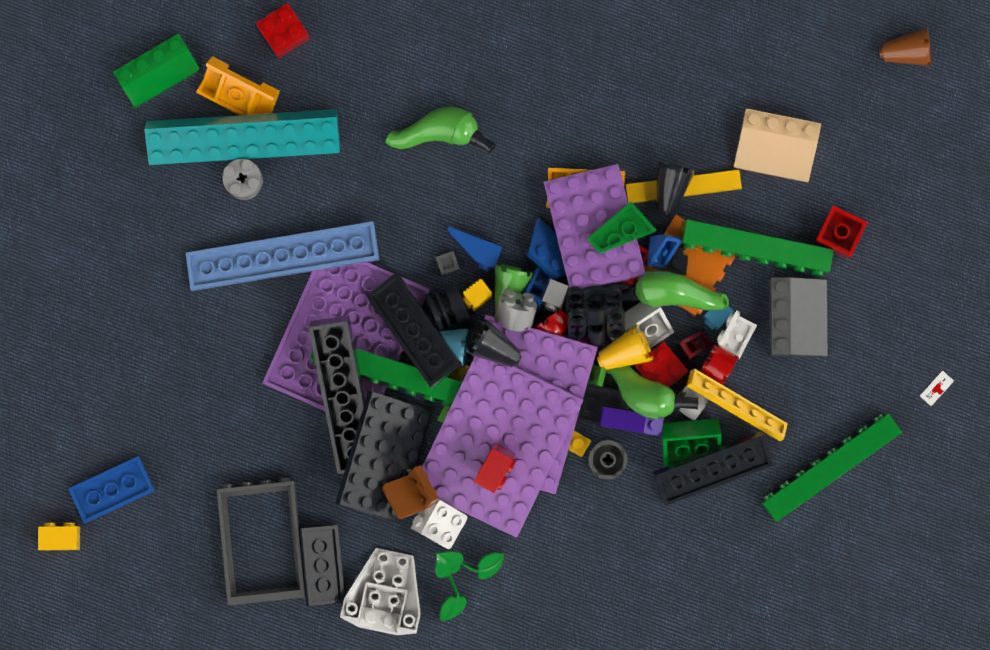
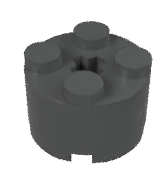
(615, 452)

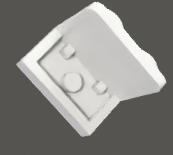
(737, 334)
(440, 523)

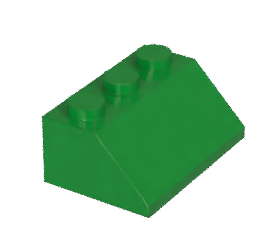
(689, 439)

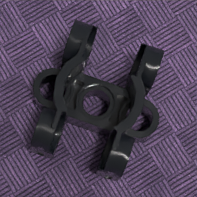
(595, 313)

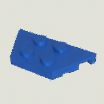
(545, 251)

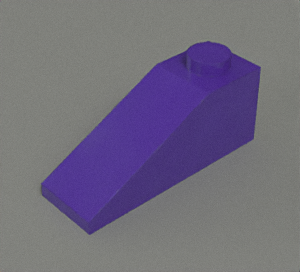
(630, 422)

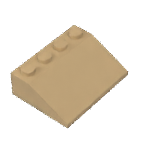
(777, 145)

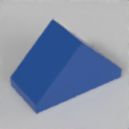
(662, 249)

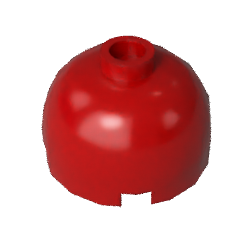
(555, 324)

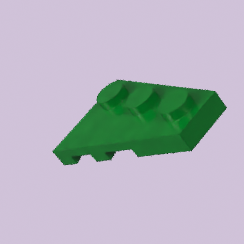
(621, 229)

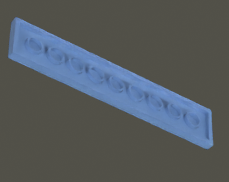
(282, 256)

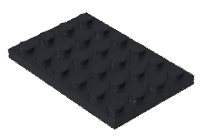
(382, 451)

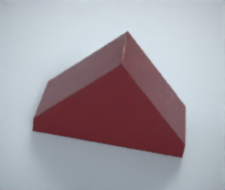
(695, 345)

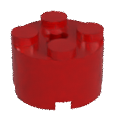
(719, 364)

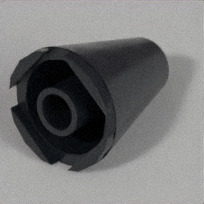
(671, 186)
(493, 346)

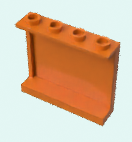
(701, 266)

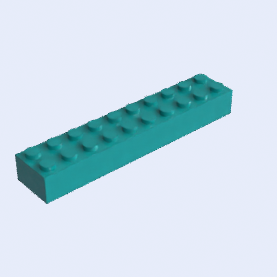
(242, 137)

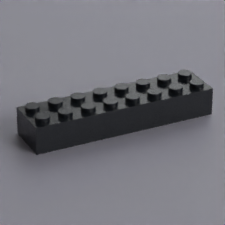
(339, 382)

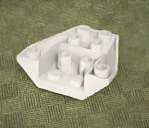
(384, 595)

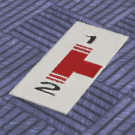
(936, 388)

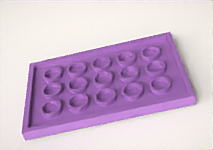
(580, 208)

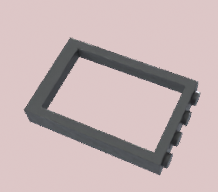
(262, 595)

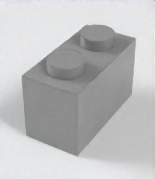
(555, 296)

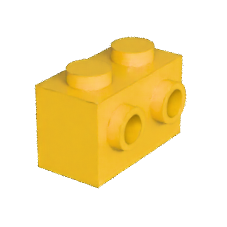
(59, 538)

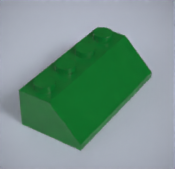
(156, 70)

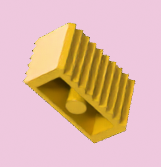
(476, 295)

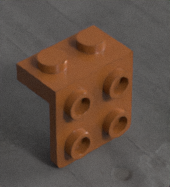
(410, 493)

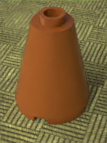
(908, 49)

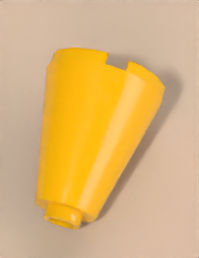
(626, 350)

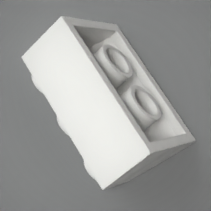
(651, 322)

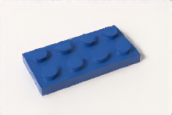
(111, 490)

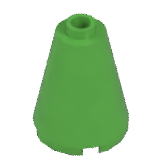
(510, 278)

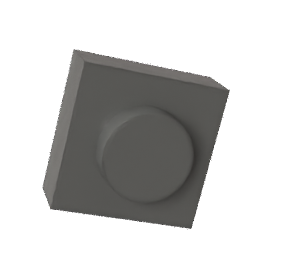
(447, 263)

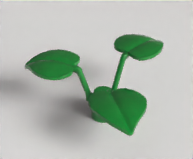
(449, 563)

